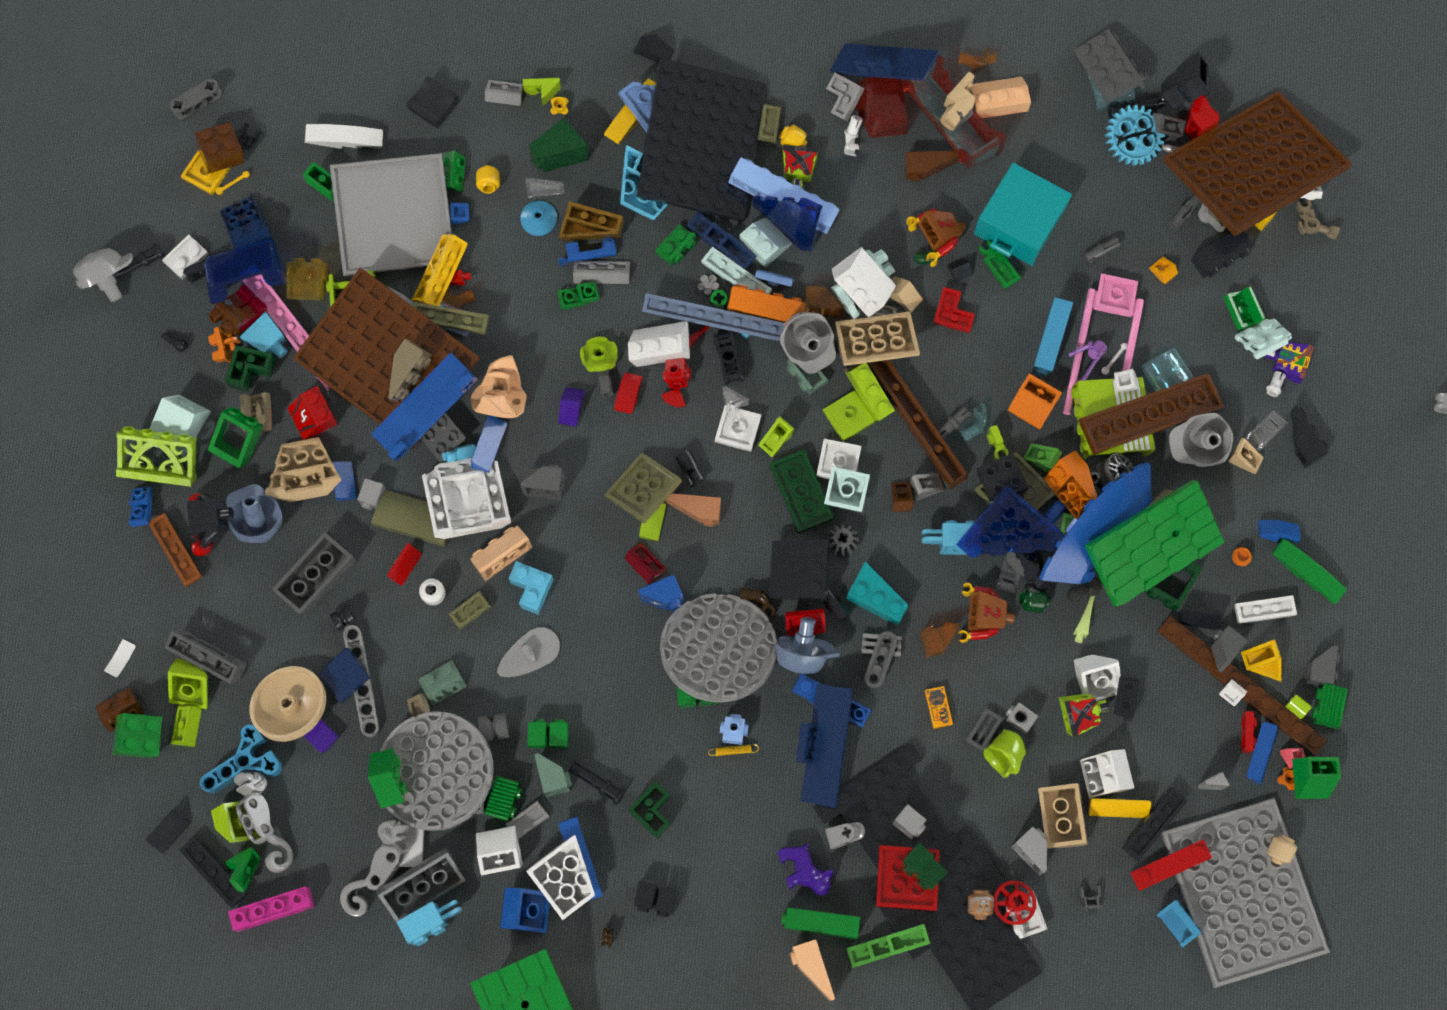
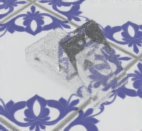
(732, 401)

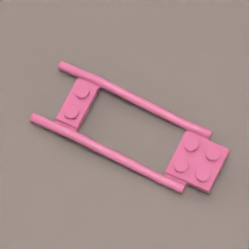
(1113, 296)

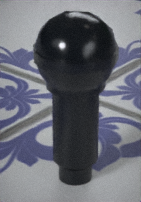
(179, 344)

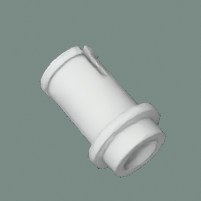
(1274, 388)

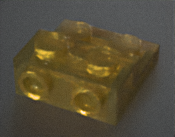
(306, 279)

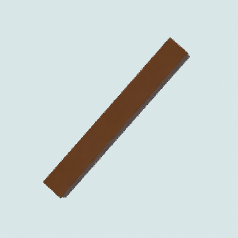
(918, 423)

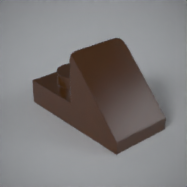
(901, 497)

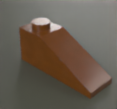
(925, 164)

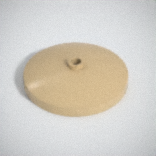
(287, 703)

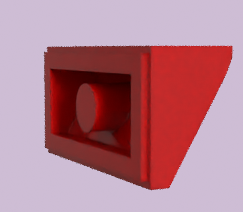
(404, 564)

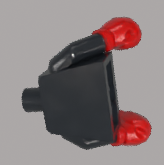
(206, 521)

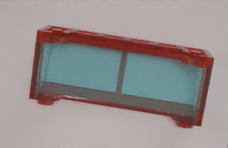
(973, 139)

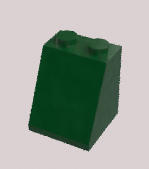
(558, 148)

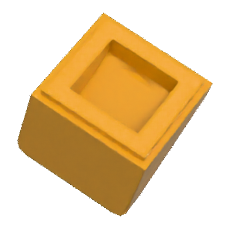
(1164, 270)

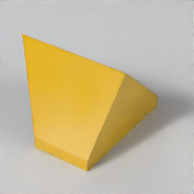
(1264, 660)

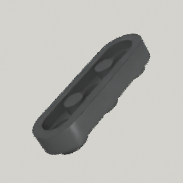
(876, 667)

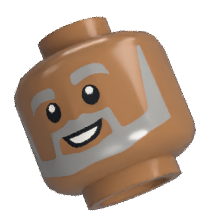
(980, 904)

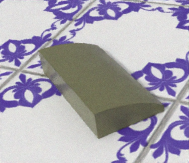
(405, 517)

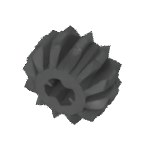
(850, 541)

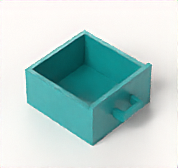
(1022, 214)

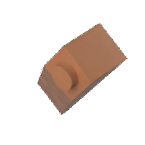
(700, 508)

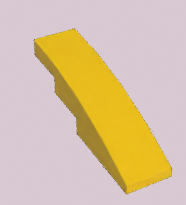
(623, 122)

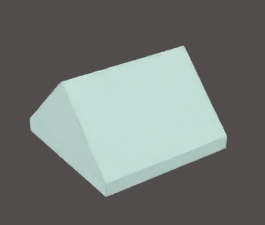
(847, 489)

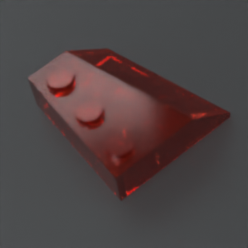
(882, 107)

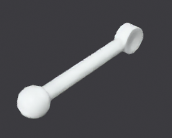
(1105, 370)

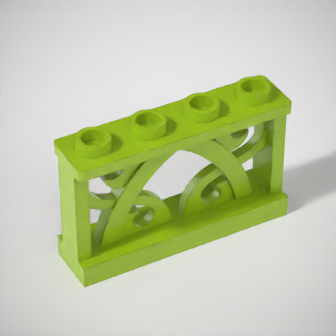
(135, 470)

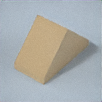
(905, 294)
(1246, 456)

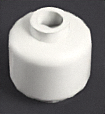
(428, 587)

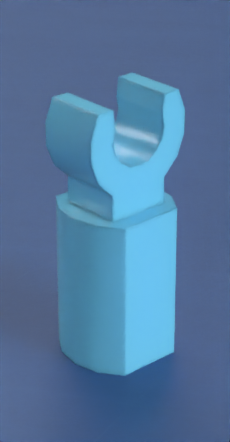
(459, 453)

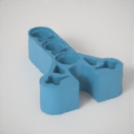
(246, 749)

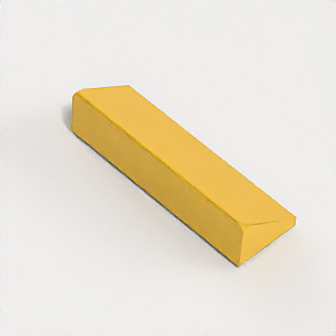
(1119, 808)

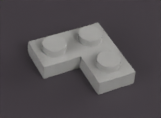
(848, 93)

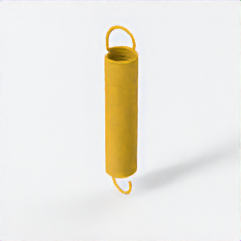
(741, 749)

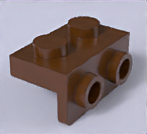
(120, 703)

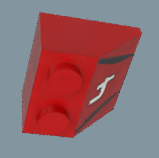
(311, 413)

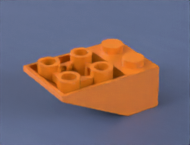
(1072, 483)

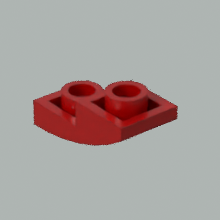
(627, 393)

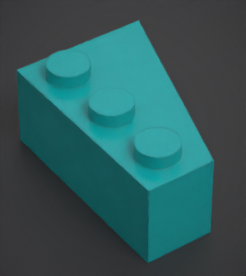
(877, 596)

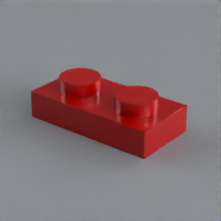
(1249, 723)

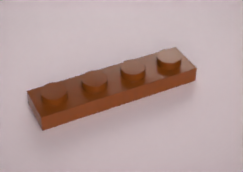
(175, 550)

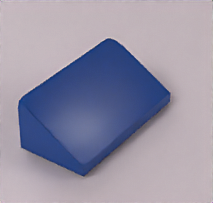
(346, 487)

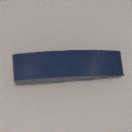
(720, 240)

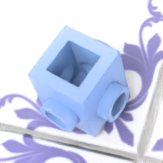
(731, 736)

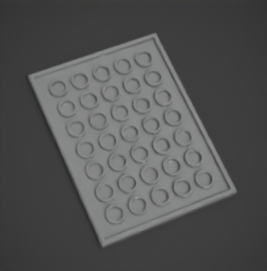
(1245, 904)

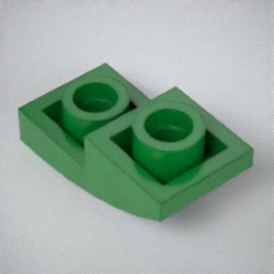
(578, 296)

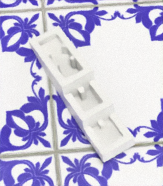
(343, 135)

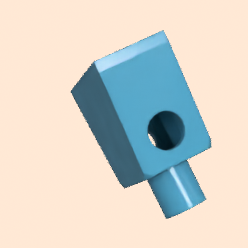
(265, 337)

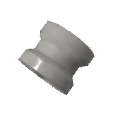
(1441, 406)

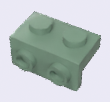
(807, 381)
(442, 682)

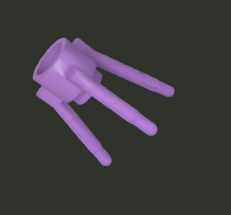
(1095, 351)

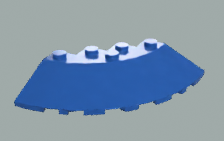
(1116, 504)

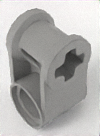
(844, 834)

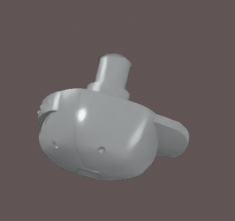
(99, 269)
(808, 341)
(1201, 440)

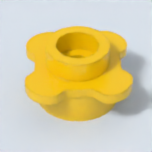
(559, 101)

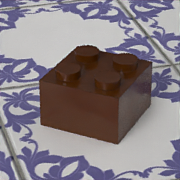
(219, 147)

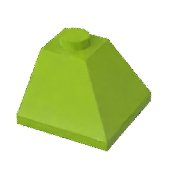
(187, 684)
(228, 823)

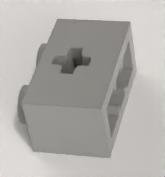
(910, 822)

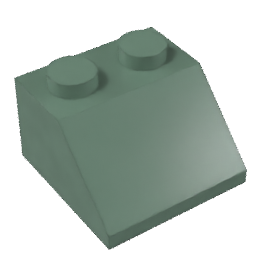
(552, 777)

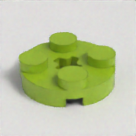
(602, 362)

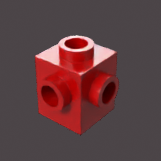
(676, 373)

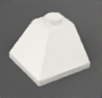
(1097, 675)

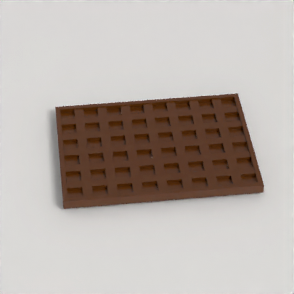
(358, 340)

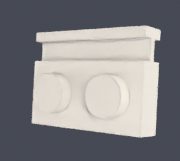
(184, 255)

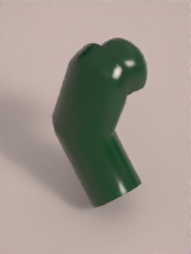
(921, 257)

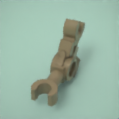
(1311, 223)

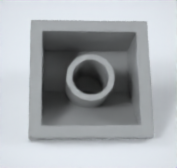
(1033, 850)

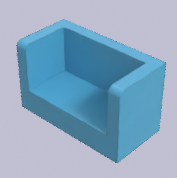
(1179, 923)

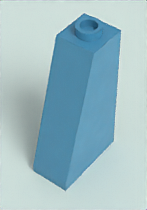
(1052, 337)

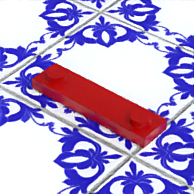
(1171, 865)

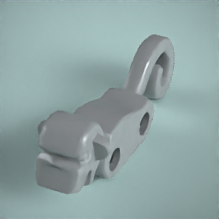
(259, 819)
(382, 866)

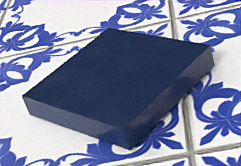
(344, 675)

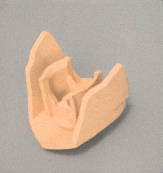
(500, 390)

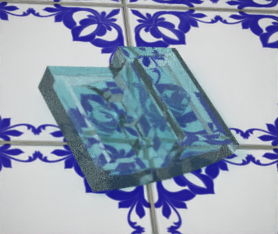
(1166, 370)

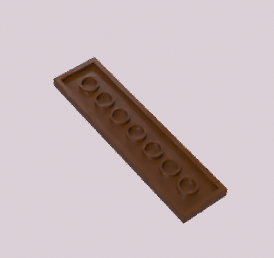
(1150, 413)

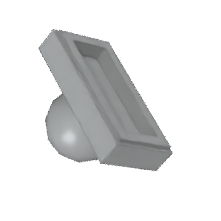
(1207, 216)

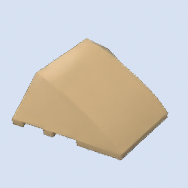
(302, 472)

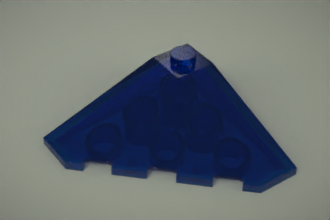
(796, 220)
(1009, 526)

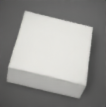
(1233, 693)

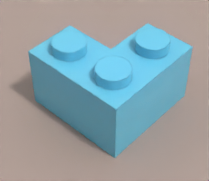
(535, 584)

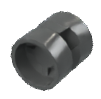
(494, 727)

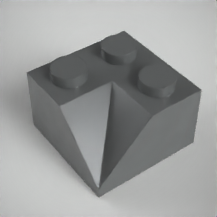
(543, 482)

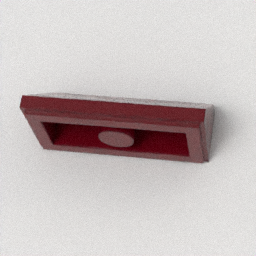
(645, 563)

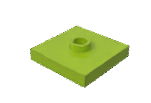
(848, 416)

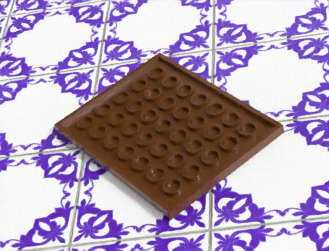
(1257, 163)

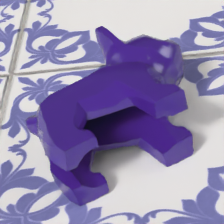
(805, 871)

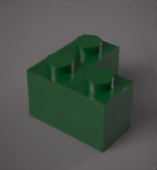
(246, 363)
(646, 810)
(923, 868)

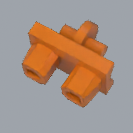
(225, 345)

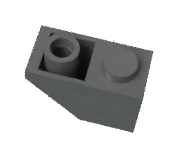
(1323, 668)

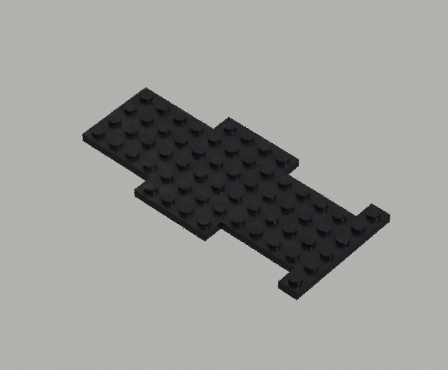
(978, 956)

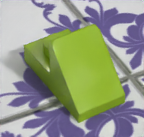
(546, 86)
(776, 437)

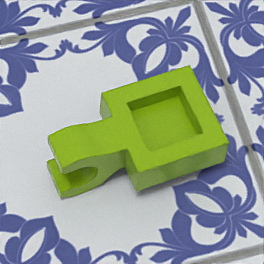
(995, 438)

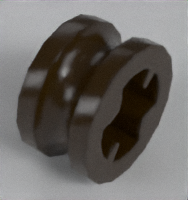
(607, 937)

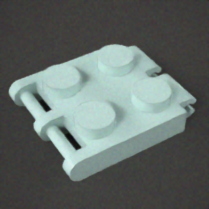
(1265, 337)

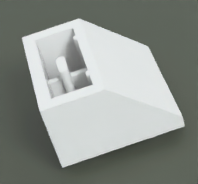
(1107, 773)
(498, 850)

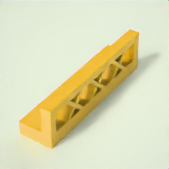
(440, 270)

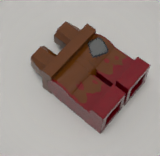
(238, 311)

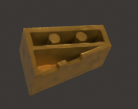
(590, 224)

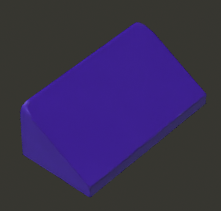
(321, 737)

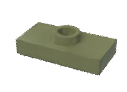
(769, 123)
(469, 610)

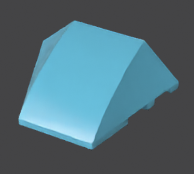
(630, 180)

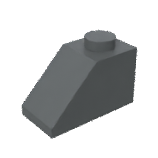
(1226, 647)

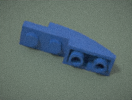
(806, 688)

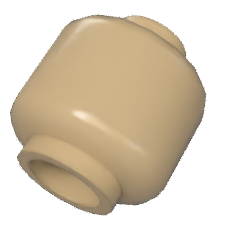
(1282, 849)

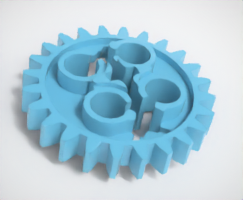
(1130, 118)

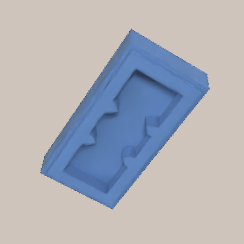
(773, 278)

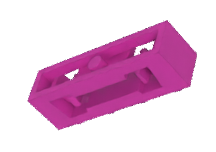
(271, 909)

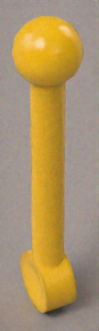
(219, 191)

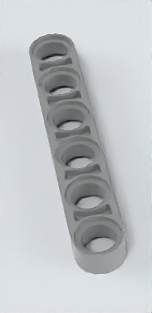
(369, 697)

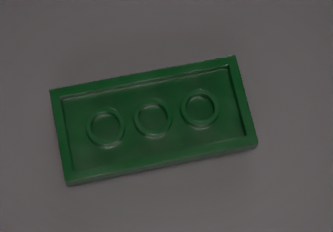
(801, 491)

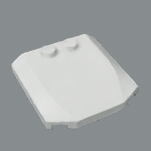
(465, 499)

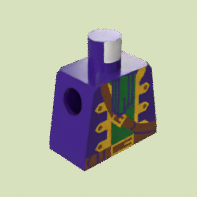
(1292, 360)

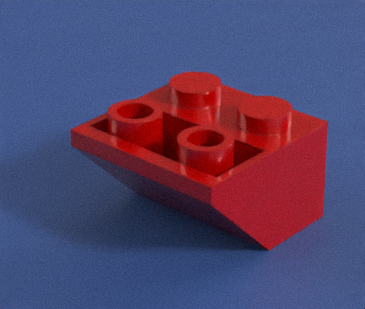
(1200, 118)

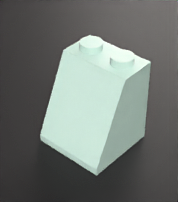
(179, 417)

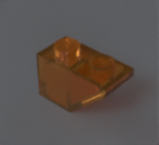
(822, 301)
(936, 640)

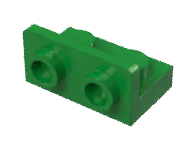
(676, 244)

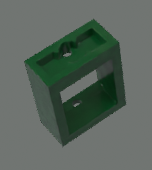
(1169, 601)

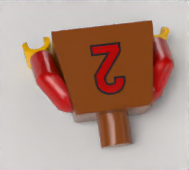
(940, 231)
(986, 613)

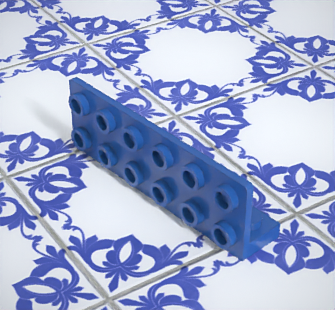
(424, 407)

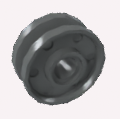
(1112, 467)

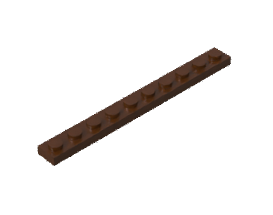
(1255, 695)

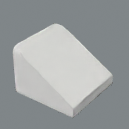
(1126, 380)

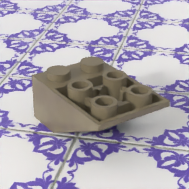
(407, 365)

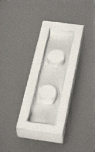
(1265, 609)

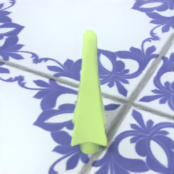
(1082, 628)

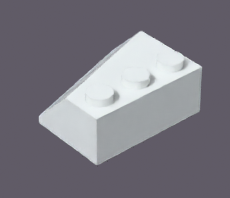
(563, 878)

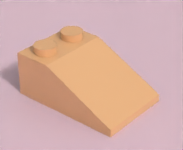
(811, 965)

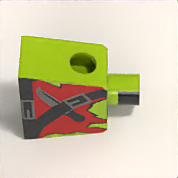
(799, 163)
(1081, 712)

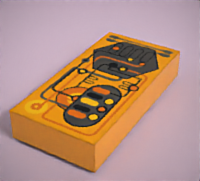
(938, 707)

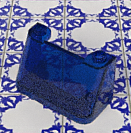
(243, 264)

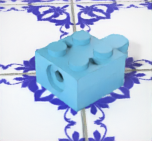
(947, 536)
(427, 922)

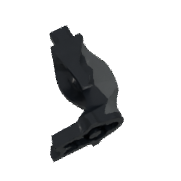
(1030, 567)

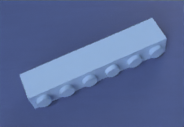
(763, 183)

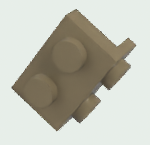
(258, 407)

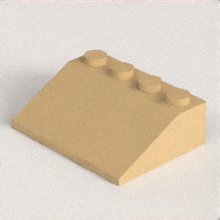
(876, 338)

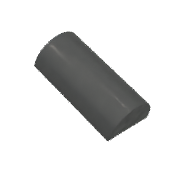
(421, 885)

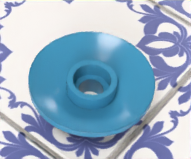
(542, 225)

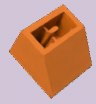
(1034, 401)

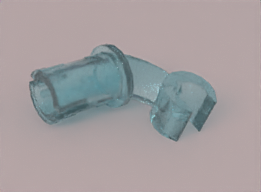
(978, 426)

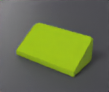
(652, 528)
(186, 726)

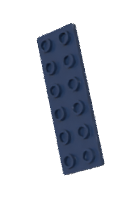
(885, 62)
(823, 745)

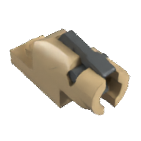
(959, 104)

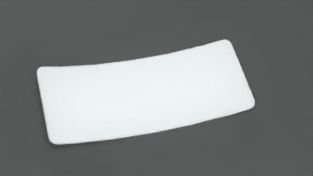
(120, 658)

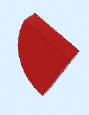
(674, 398)

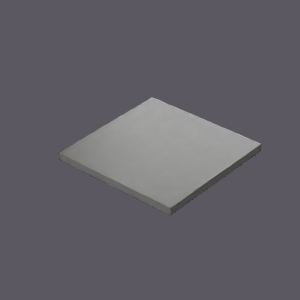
(390, 212)

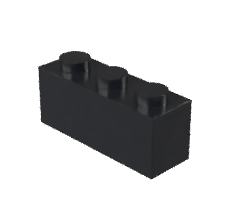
(1222, 254)

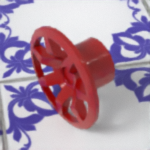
(1015, 902)

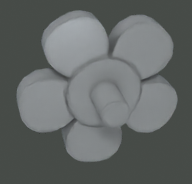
(708, 284)

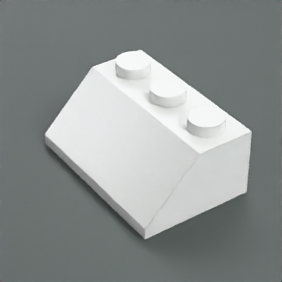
(864, 281)
(659, 344)

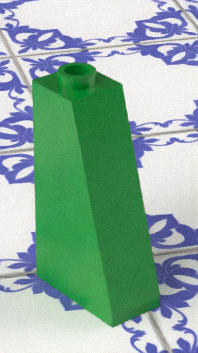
(821, 923)

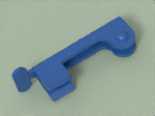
(573, 253)

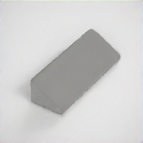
(601, 272)

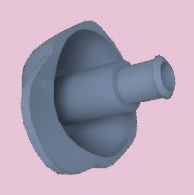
(255, 514)
(803, 652)

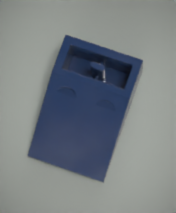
(245, 223)

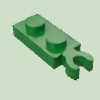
(1000, 267)

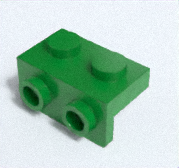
(454, 170)
(1244, 308)

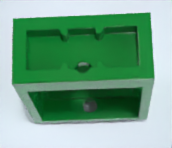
(225, 450)

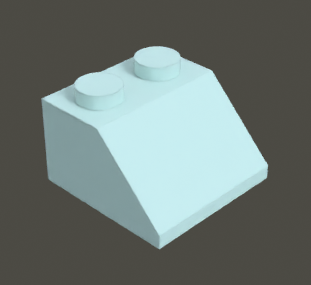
(764, 241)

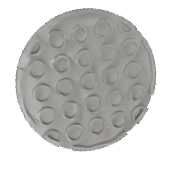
(718, 648)
(443, 768)

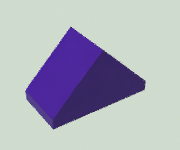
(570, 406)

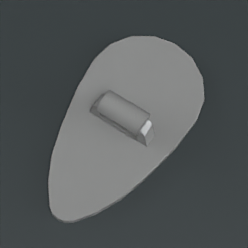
(530, 653)

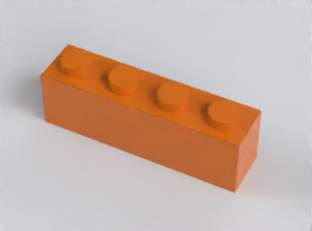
(763, 305)

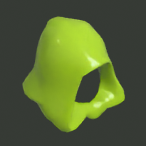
(1006, 751)

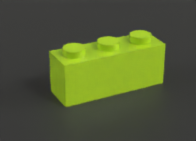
(870, 391)

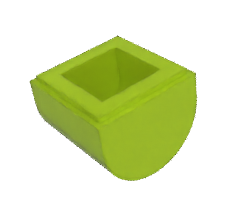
(1298, 706)

